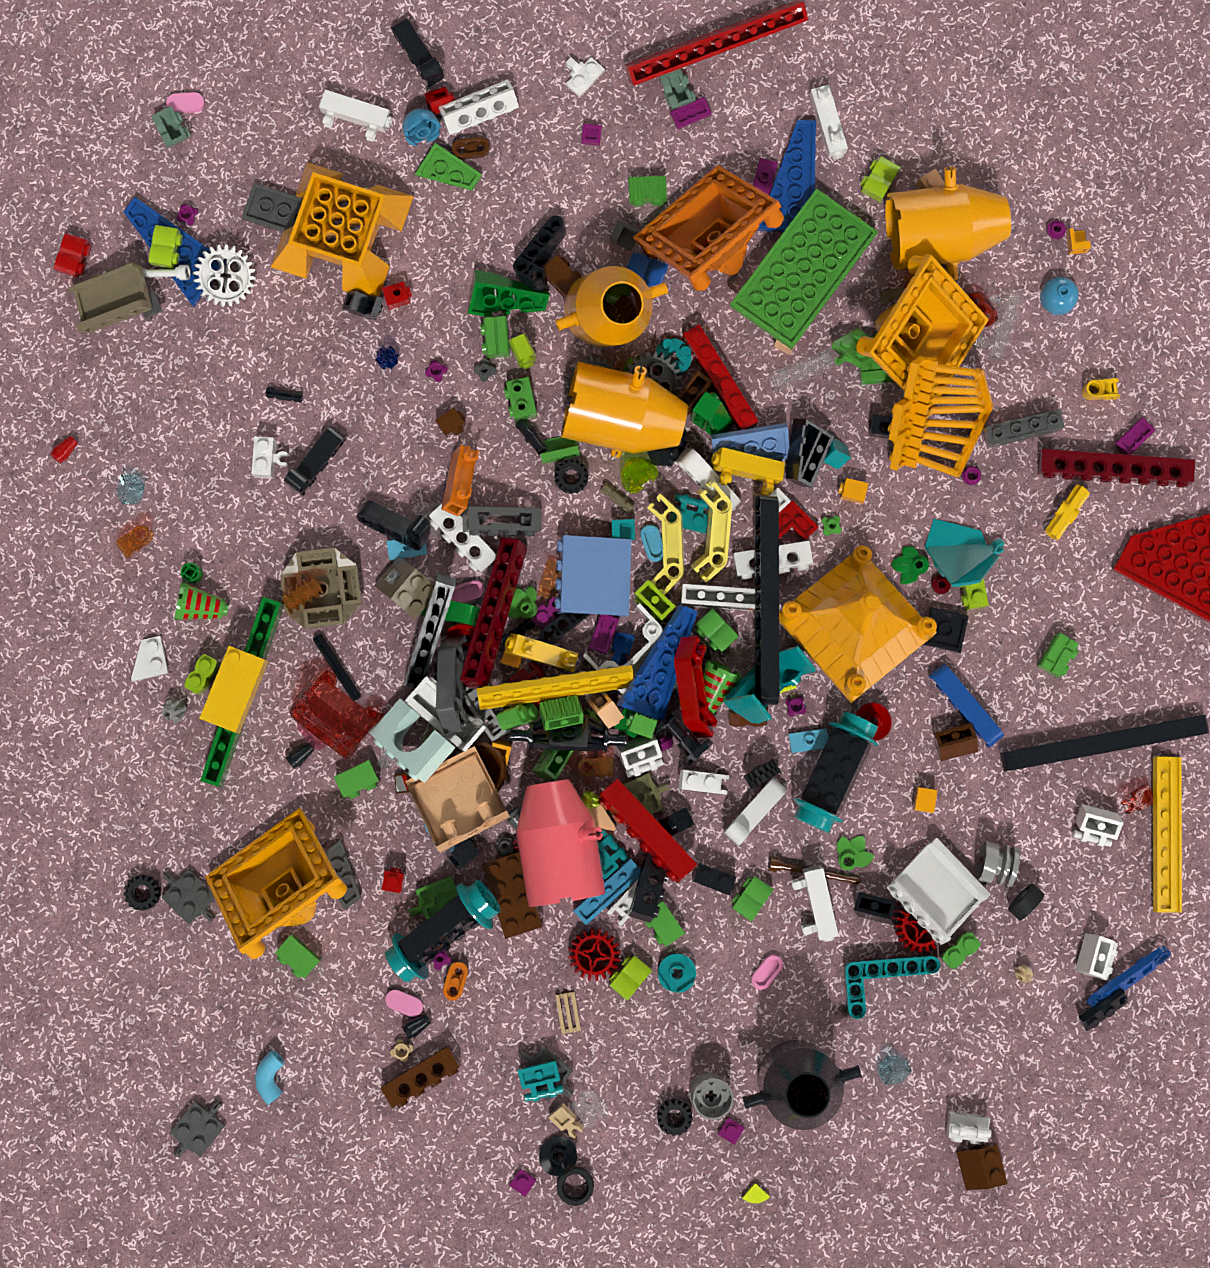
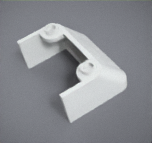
(651, 631)
(424, 703)

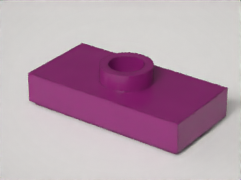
(690, 113)
(765, 175)
(1135, 436)
(603, 633)

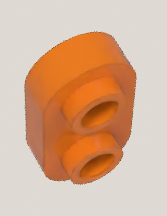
(455, 980)

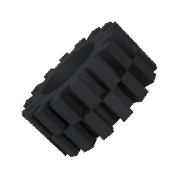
(571, 487)
(762, 774)
(131, 897)
(674, 1104)

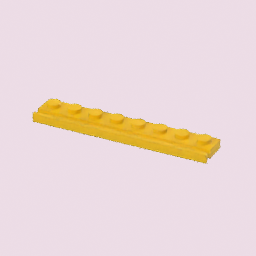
(554, 687)
(1167, 834)

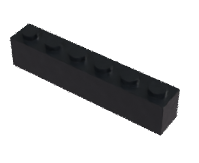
(430, 630)

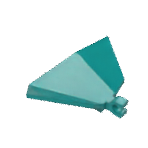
(961, 552)

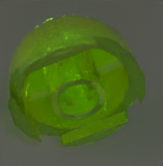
(639, 471)

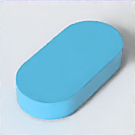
(652, 542)

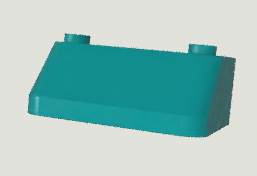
(742, 697)

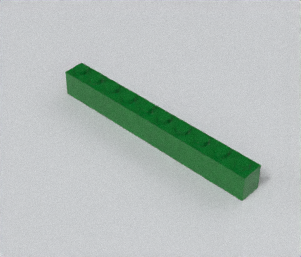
(257, 645)

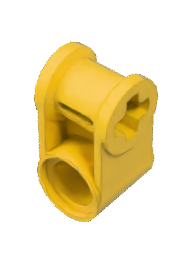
(1105, 389)

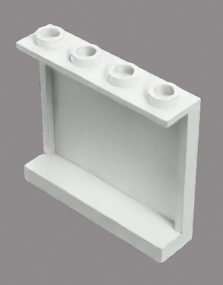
(938, 891)

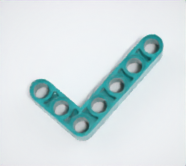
(882, 972)

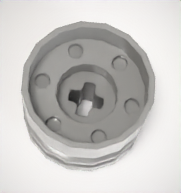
(1003, 864)
(719, 1104)

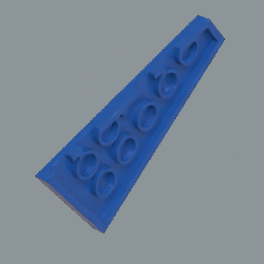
(796, 174)
(144, 221)
(655, 680)

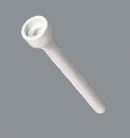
(182, 272)

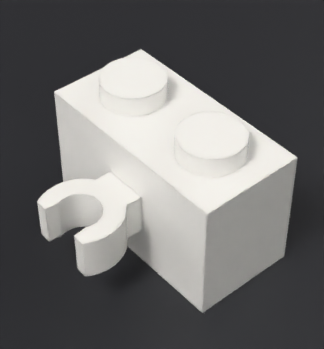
(265, 457)

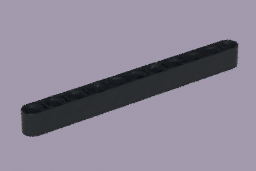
(767, 600)
(1104, 743)

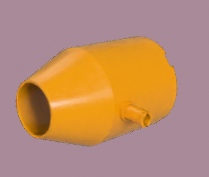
(946, 222)
(585, 310)
(622, 411)

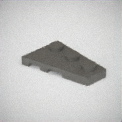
(340, 862)

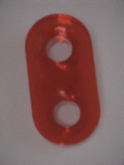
(985, 306)

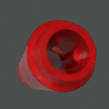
(63, 450)

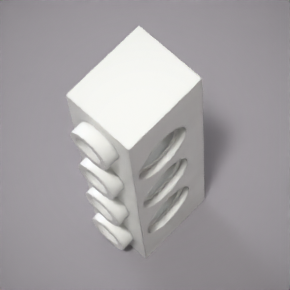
(470, 104)
(801, 550)
(486, 555)

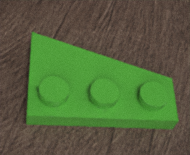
(448, 169)

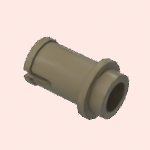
(891, 295)

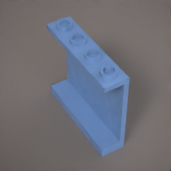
(593, 575)

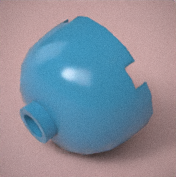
(420, 124)
(1059, 295)

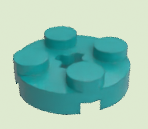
(681, 350)
(687, 977)

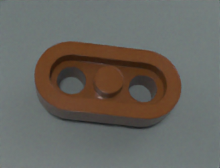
(470, 146)

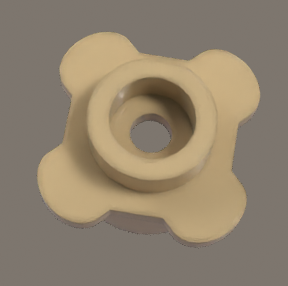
(1023, 973)
(403, 1056)

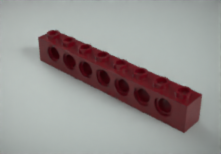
(1184, 467)
(493, 613)

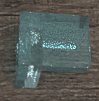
(130, 489)
(893, 1070)

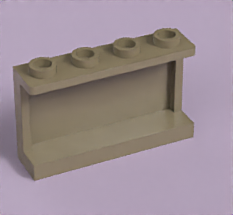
(111, 297)

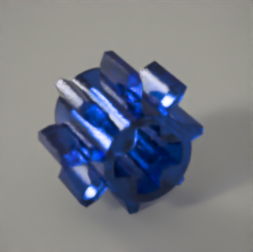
(387, 357)

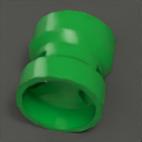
(194, 575)

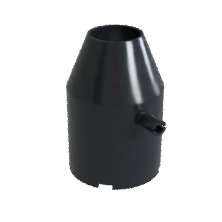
(786, 1063)

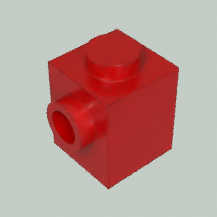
(397, 295)
(393, 880)

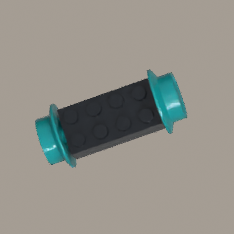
(836, 771)
(467, 911)

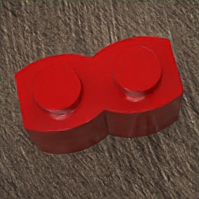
(72, 255)

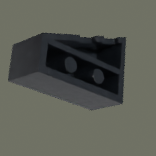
(806, 452)

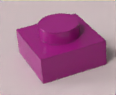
(591, 134)
(731, 1131)
(522, 1182)

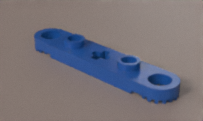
(1132, 975)

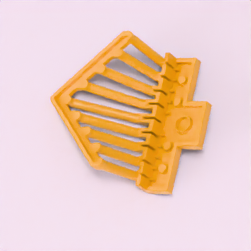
(913, 410)

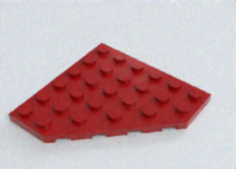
(1172, 563)

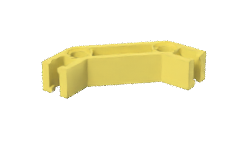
(717, 532)
(672, 544)

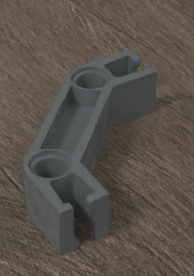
(449, 687)

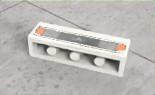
(718, 597)

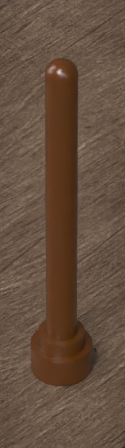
(778, 865)

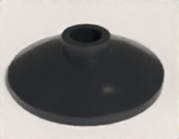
(550, 1151)

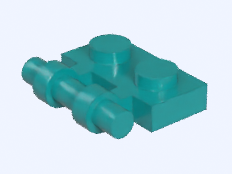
(692, 520)
(608, 862)
(539, 1075)

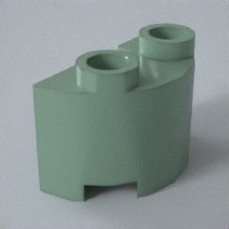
(675, 89)
(170, 126)

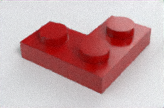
(794, 517)

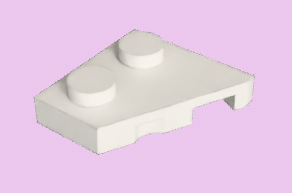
(150, 660)

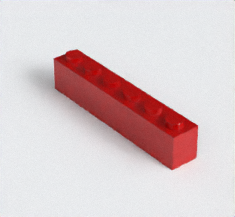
(722, 382)
(647, 831)

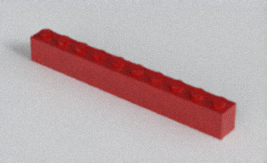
(716, 42)

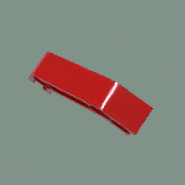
(692, 687)

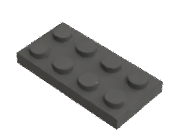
(272, 208)

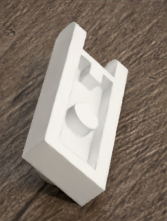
(702, 781)
(623, 905)

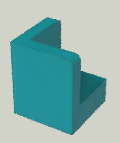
(837, 454)
(623, 529)

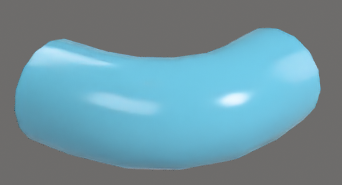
(265, 1077)

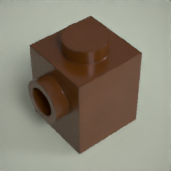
(451, 422)

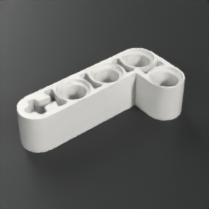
(701, 473)
(755, 811)

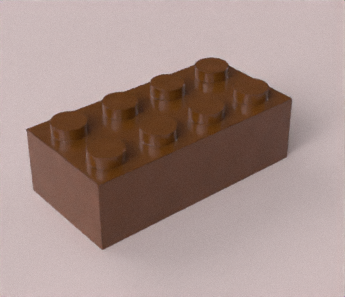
(508, 887)

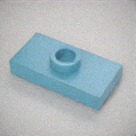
(397, 549)
(808, 740)

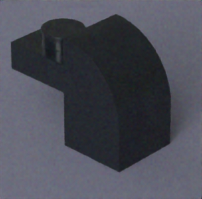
(363, 305)

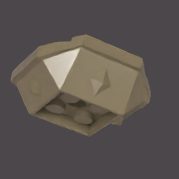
(342, 584)

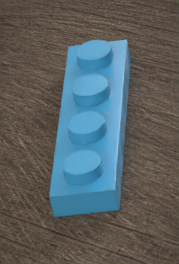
(614, 886)

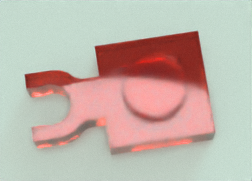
(1141, 799)

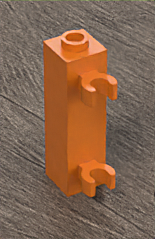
(459, 480)

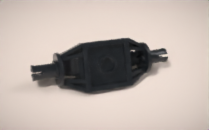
(571, 737)

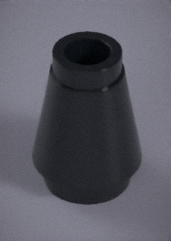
(299, 755)
(415, 1026)

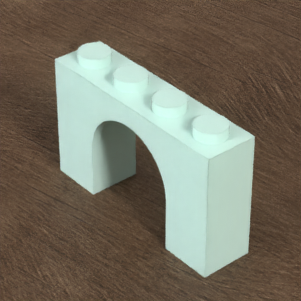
(423, 760)

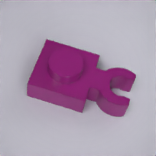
(545, 614)

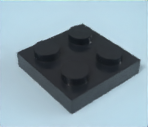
(950, 630)

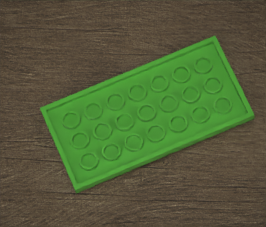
(803, 269)

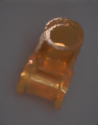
(133, 542)
(600, 767)

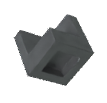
(155, 305)

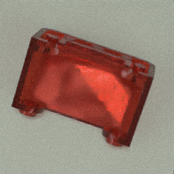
(333, 715)

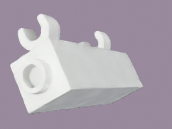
(356, 112)
(828, 122)
(820, 903)

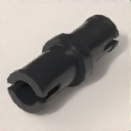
(531, 436)

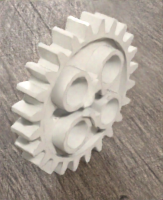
(241, 276)

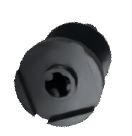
(687, 743)

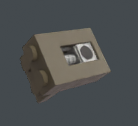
(405, 587)

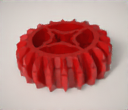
(916, 935)
(577, 950)

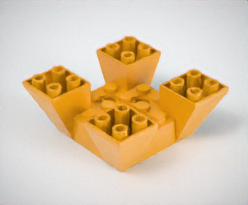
(309, 237)

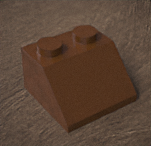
(982, 1167)

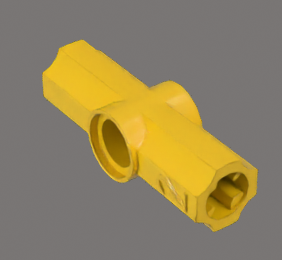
(1067, 512)

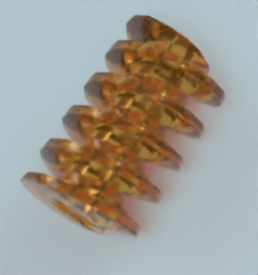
(302, 594)

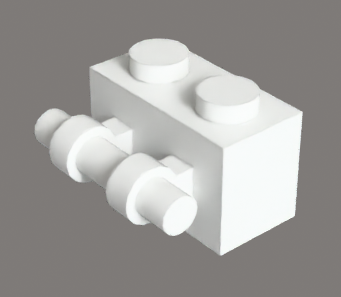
(639, 752)
(1097, 822)
(1097, 956)
(968, 1127)

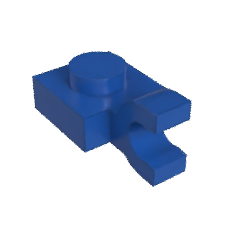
(621, 645)

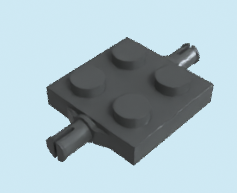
(188, 896)
(545, 1055)
(197, 1128)

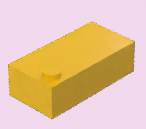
(234, 689)

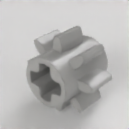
(174, 710)

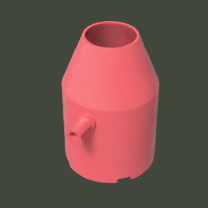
(558, 845)

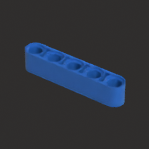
(968, 706)

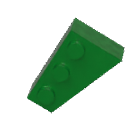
(711, 415)

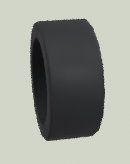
(1026, 901)
(579, 1200)

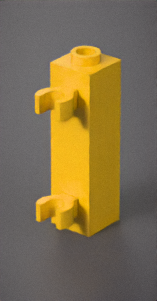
(748, 466)
(541, 652)

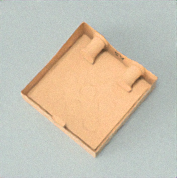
(458, 800)

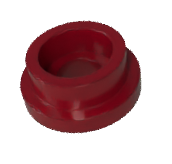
(937, 589)

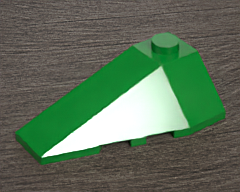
(497, 293)

